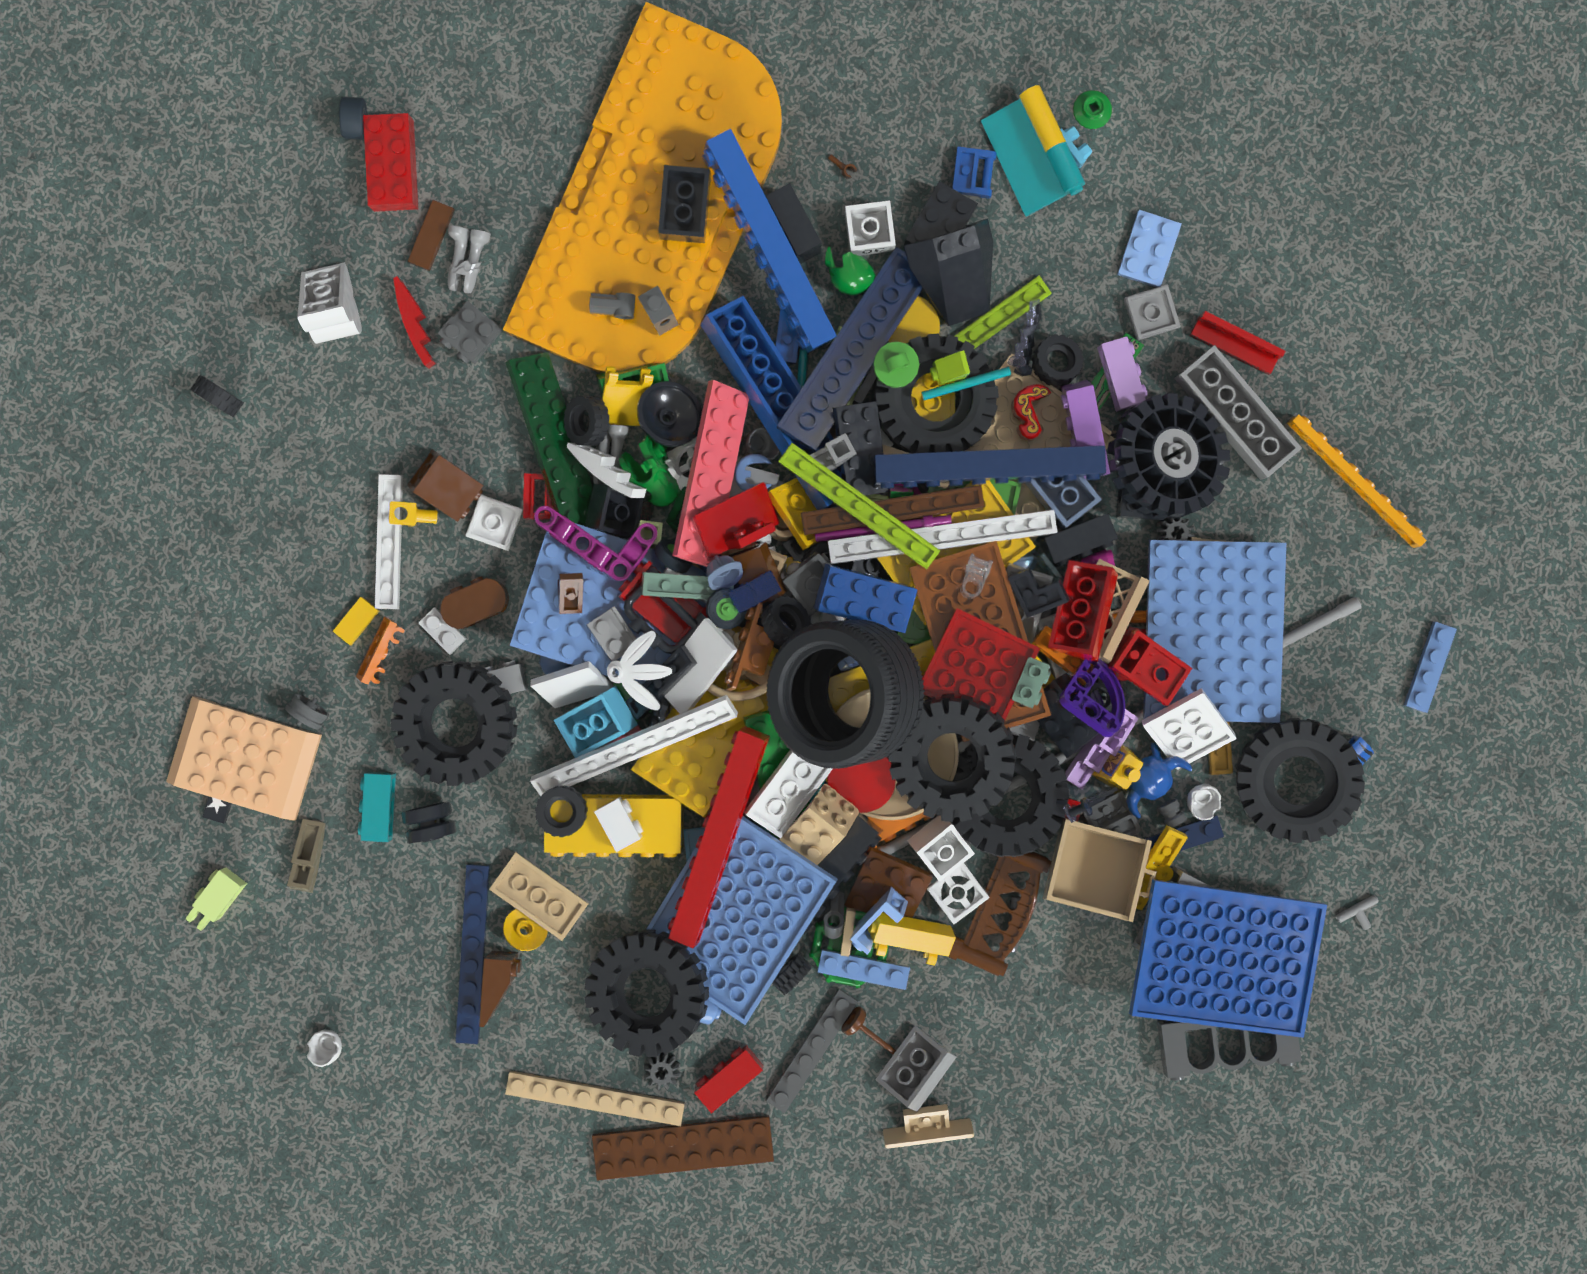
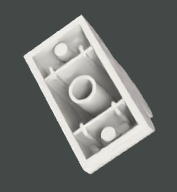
(328, 304)

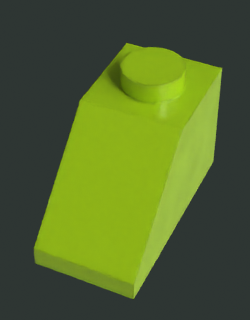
(950, 368)

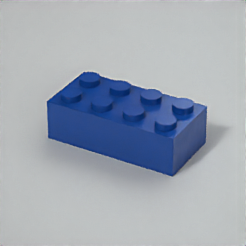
(865, 598)

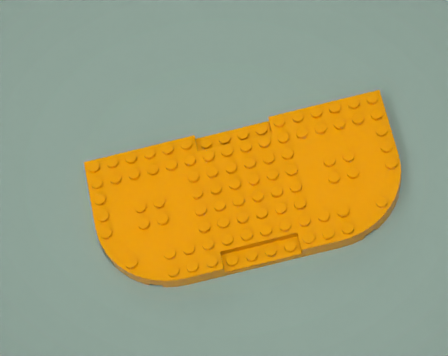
(660, 109)

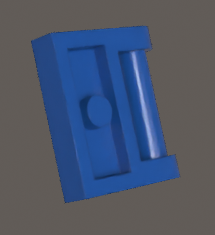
(966, 171)

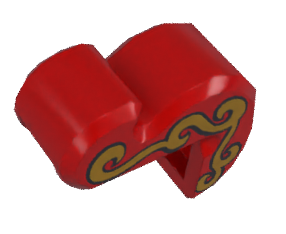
(1024, 411)

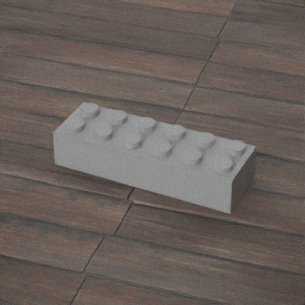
(1242, 414)

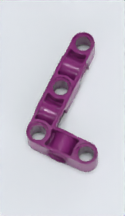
(597, 553)

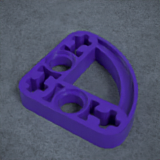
(1082, 700)

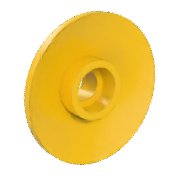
(535, 933)

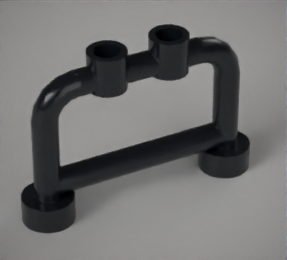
(639, 624)

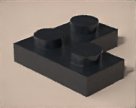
(1035, 598)

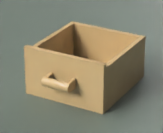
(1098, 870)

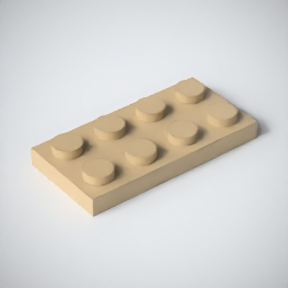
(539, 896)

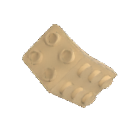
(821, 825)

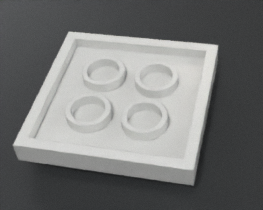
(1189, 727)

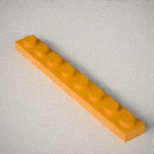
(1361, 486)

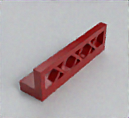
(1236, 342)

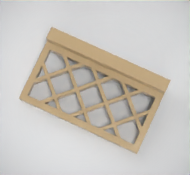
(1124, 614)

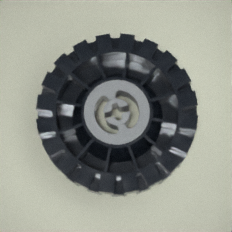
(1157, 430)

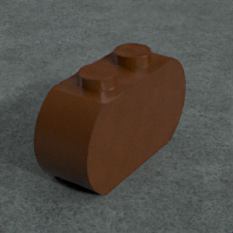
(474, 603)

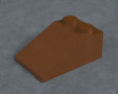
(498, 974)

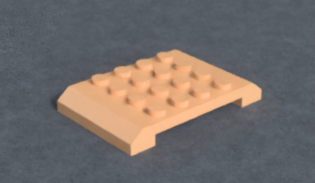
(243, 759)

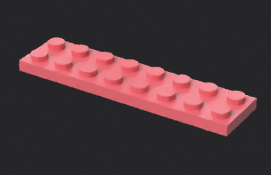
(711, 465)

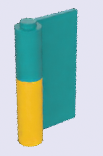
(1033, 151)

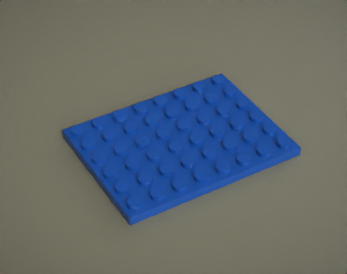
(1227, 958)

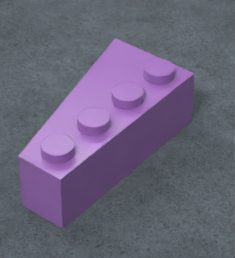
(1082, 416)

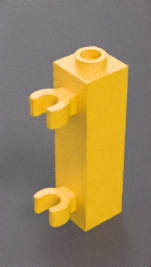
(912, 934)

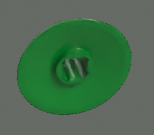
(1085, 116)

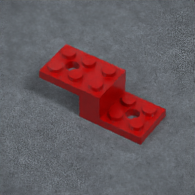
(1138, 661)

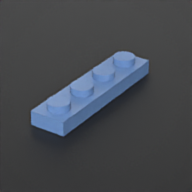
(1430, 667)
(864, 969)

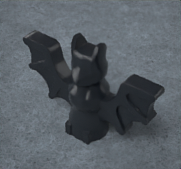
(661, 714)

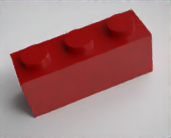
(728, 1078)

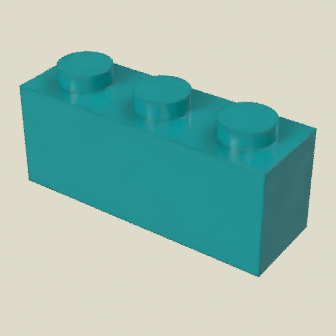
(377, 806)

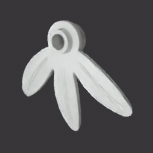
(629, 672)

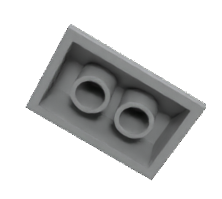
(915, 1068)

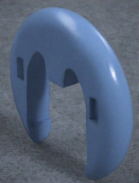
(741, 474)

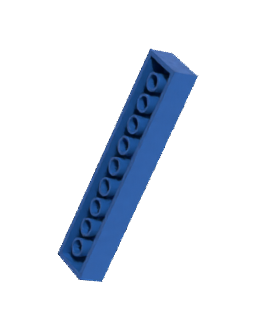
(768, 241)
(760, 374)

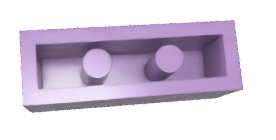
(1122, 373)

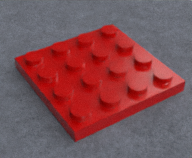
(977, 663)

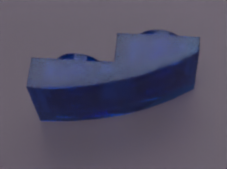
(754, 591)

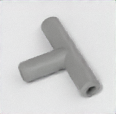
(1358, 910)

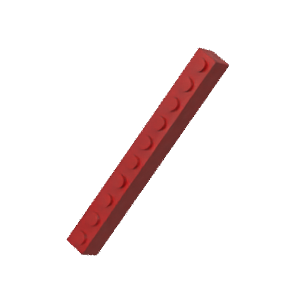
(719, 835)

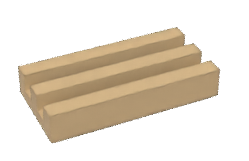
(847, 932)

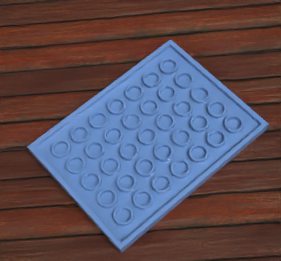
(1222, 617)
(566, 636)
(755, 918)

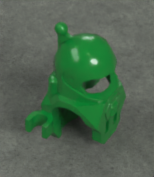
(652, 473)

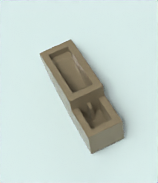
(307, 856)

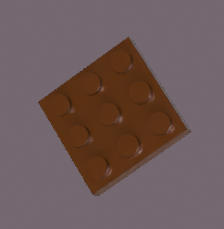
(881, 873)

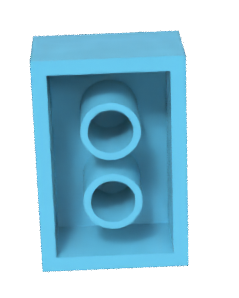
(596, 722)

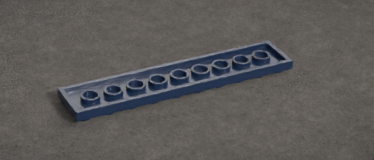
(852, 352)

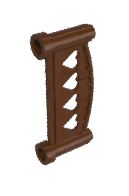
(974, 947)

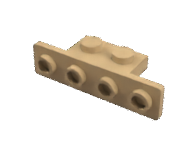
(927, 1126)

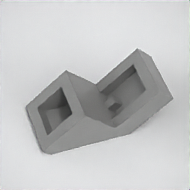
(835, 452)

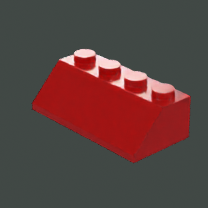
(1083, 620)

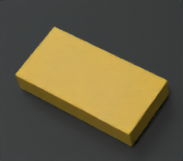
(356, 621)

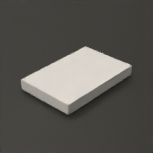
(571, 684)

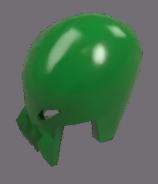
(853, 277)

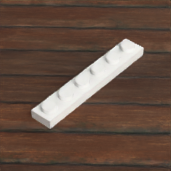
(388, 543)

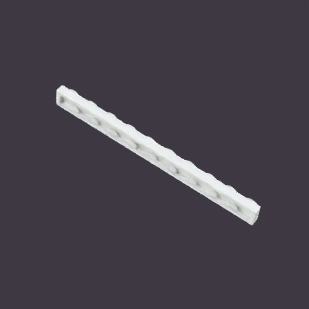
(948, 536)
(636, 745)

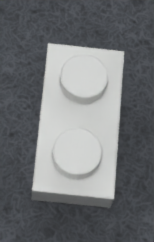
(445, 635)

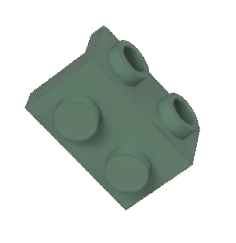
(1030, 682)

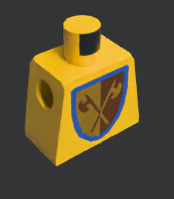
(1120, 769)

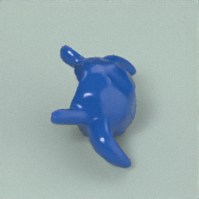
(1154, 778)

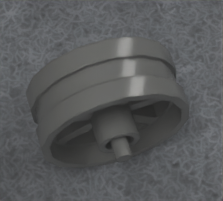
(307, 711)

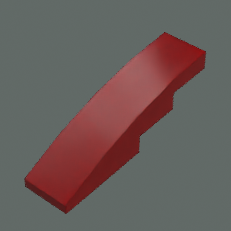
(411, 316)

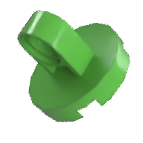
(896, 364)

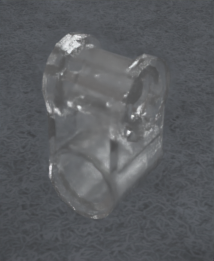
(976, 572)

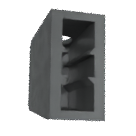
(658, 310)

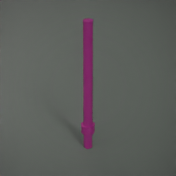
(926, 521)

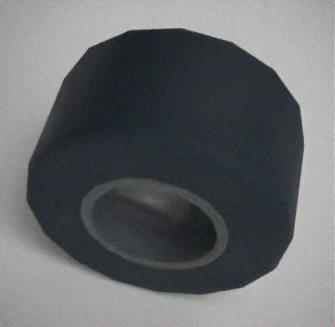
(351, 117)

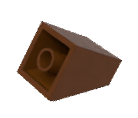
(445, 486)

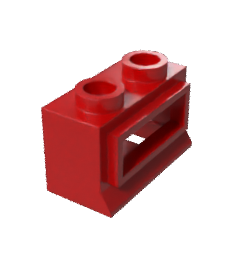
(528, 498)

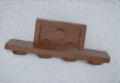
(752, 651)

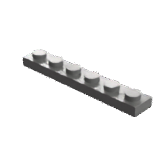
(811, 1050)

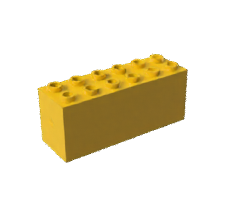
(658, 814)

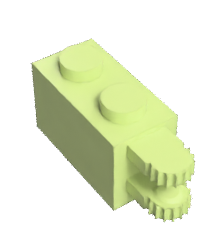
(216, 897)

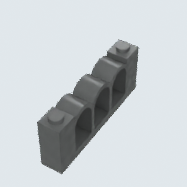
(1175, 1060)

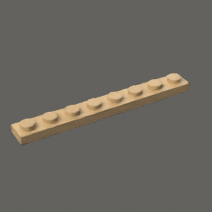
(595, 1098)

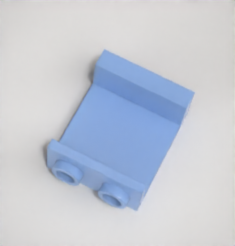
(892, 904)

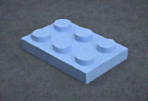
(1149, 249)

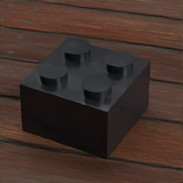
(613, 512)

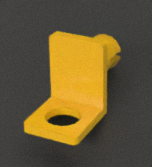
(413, 514)

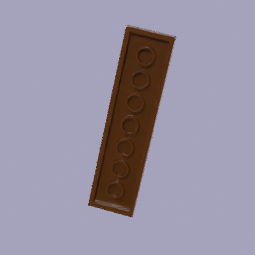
(683, 1147)

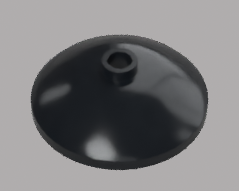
(674, 403)

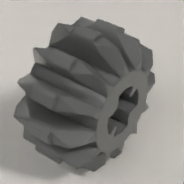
(1168, 528)
(668, 1077)

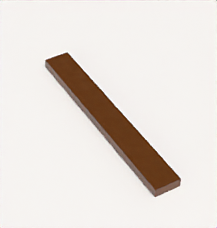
(901, 508)

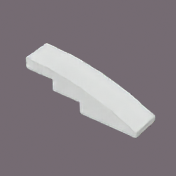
(603, 468)

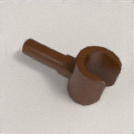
(842, 166)

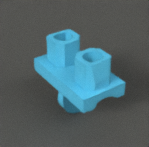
(1080, 154)

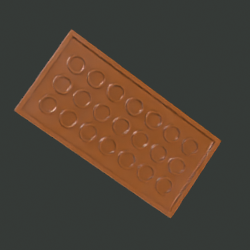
(996, 605)

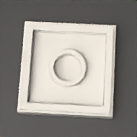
(494, 522)

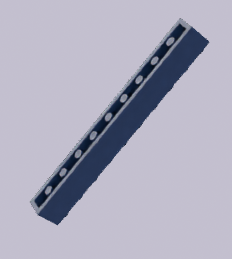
(989, 465)

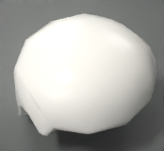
(1204, 801)
(324, 1048)

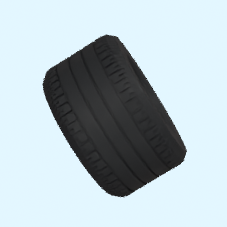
(801, 699)

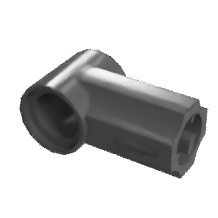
(619, 305)
(834, 914)

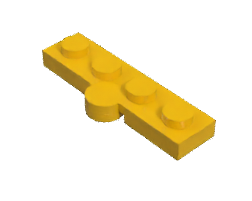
(1161, 858)

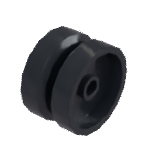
(428, 822)

